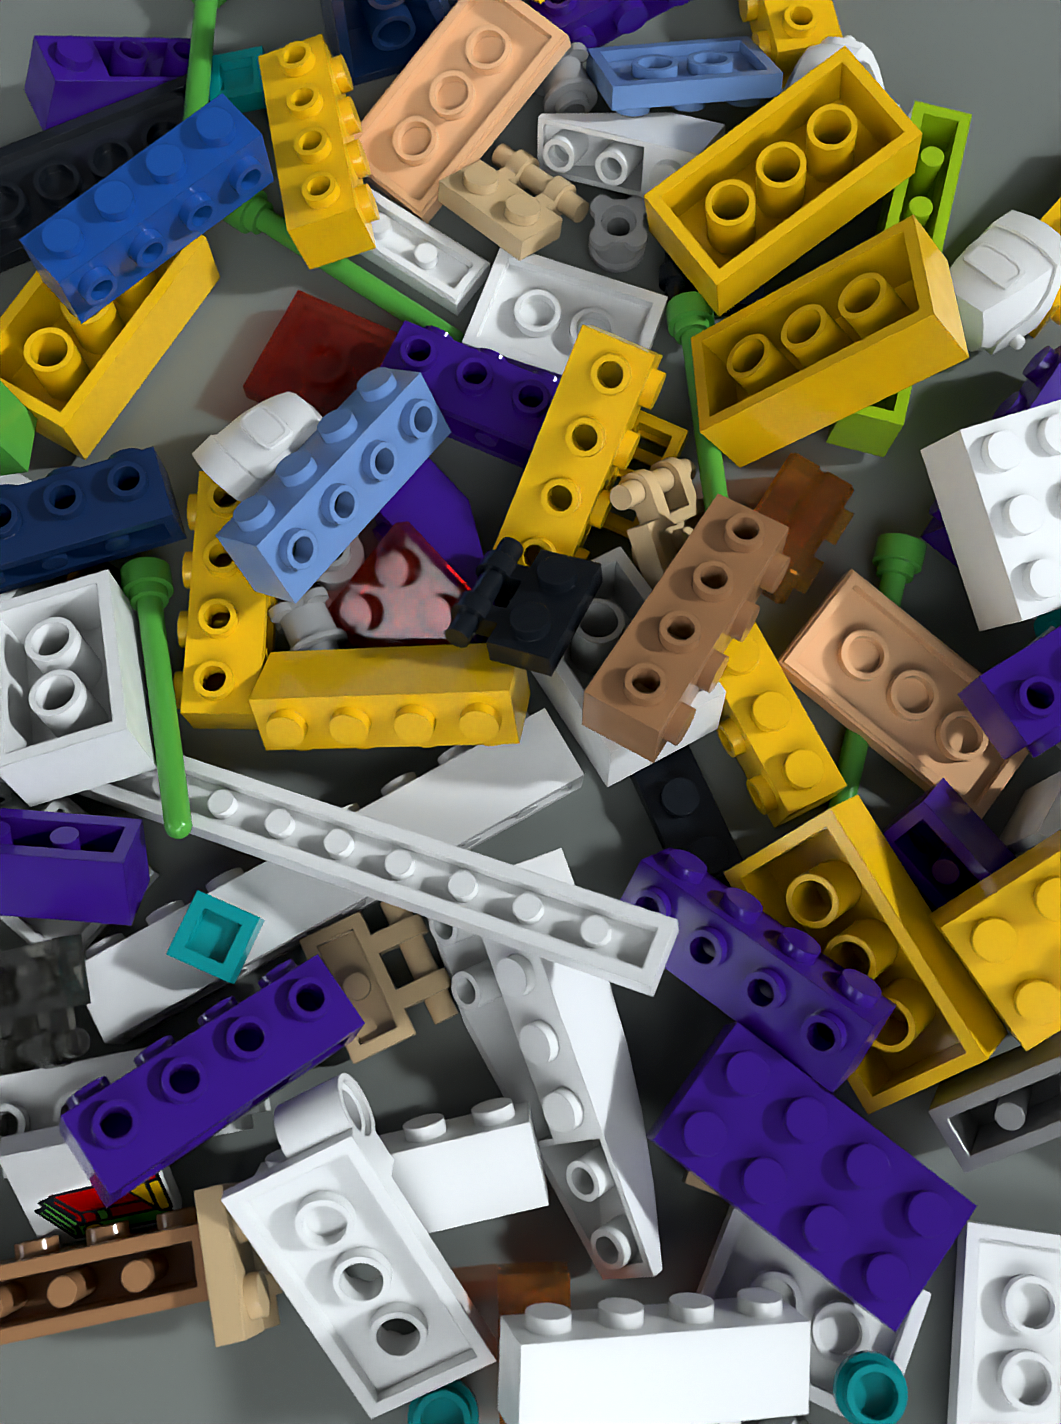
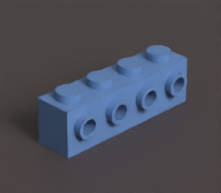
(334, 483)

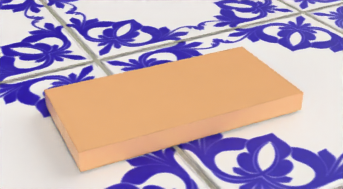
(456, 97)
(897, 691)

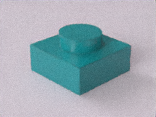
(239, 78)
(215, 937)

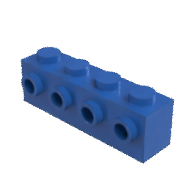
(150, 208)

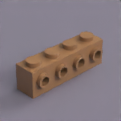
(684, 628)
(103, 1279)

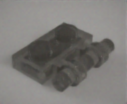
(44, 982)

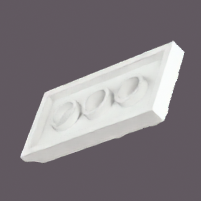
(342, 1208)

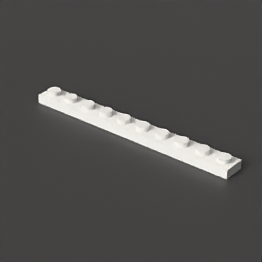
(415, 873)

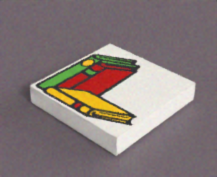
(61, 1197)

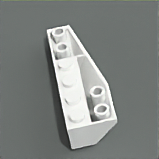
(562, 1047)

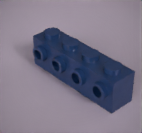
(86, 517)

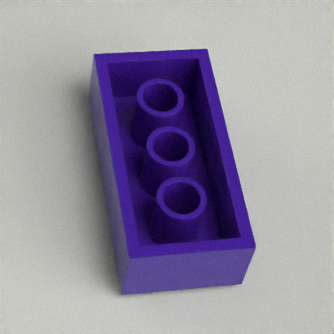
(812, 1174)

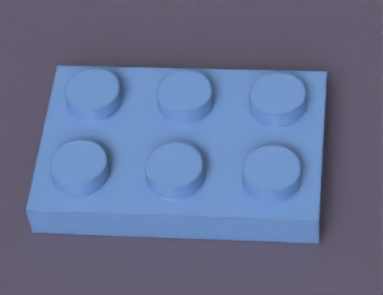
(683, 74)

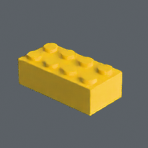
(783, 180)
(828, 344)
(86, 373)
(867, 915)
(1011, 940)

